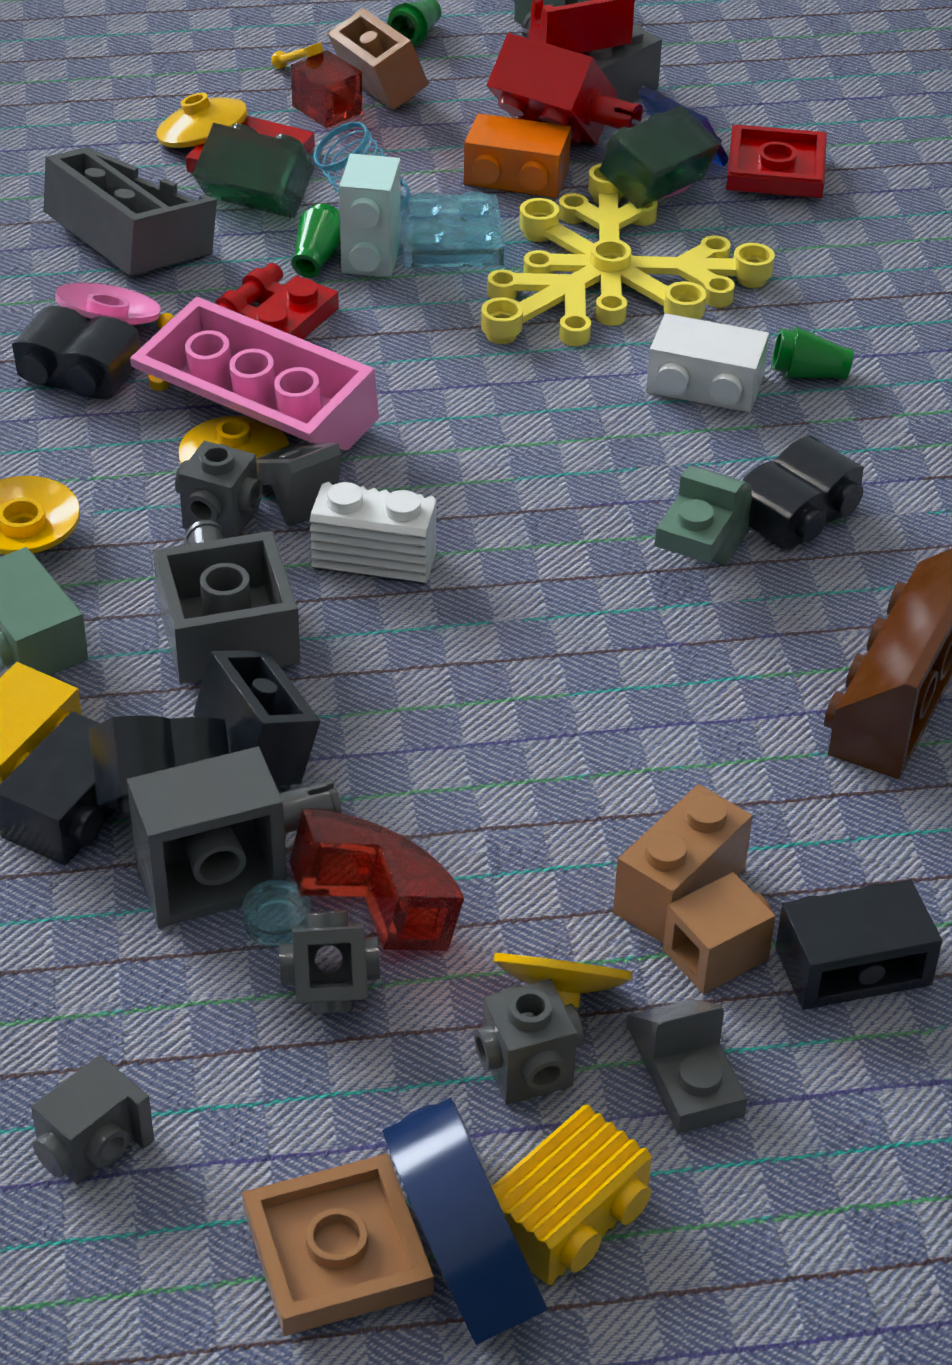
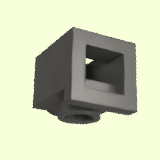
(90, 1121)

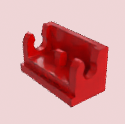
(583, 24)

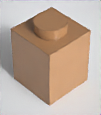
(719, 932)

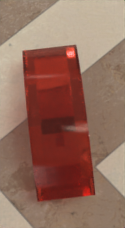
(404, 886)

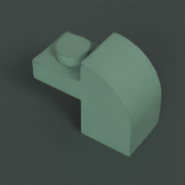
(706, 516)

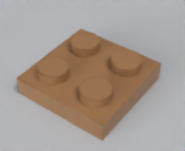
(337, 1244)

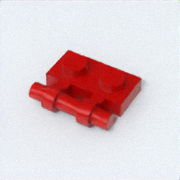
(290, 307)

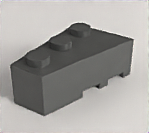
(124, 215)

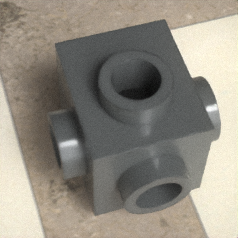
(219, 487)
(333, 989)
(529, 1040)

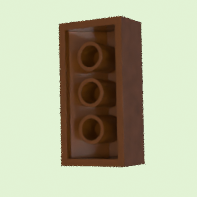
(901, 677)

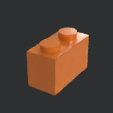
(517, 155)

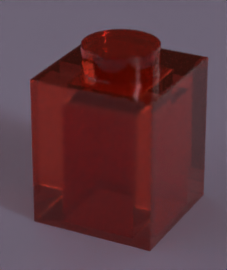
(326, 88)

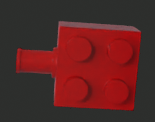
(558, 88)

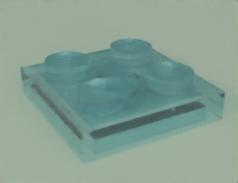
(452, 231)

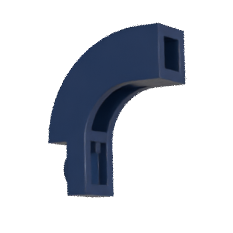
(463, 1220)

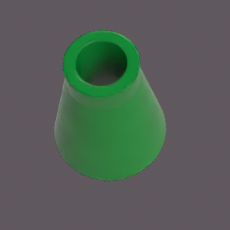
(415, 19)
(316, 239)
(810, 356)

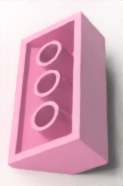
(263, 374)

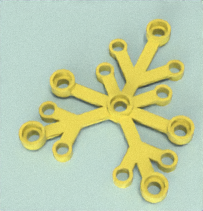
(610, 264)

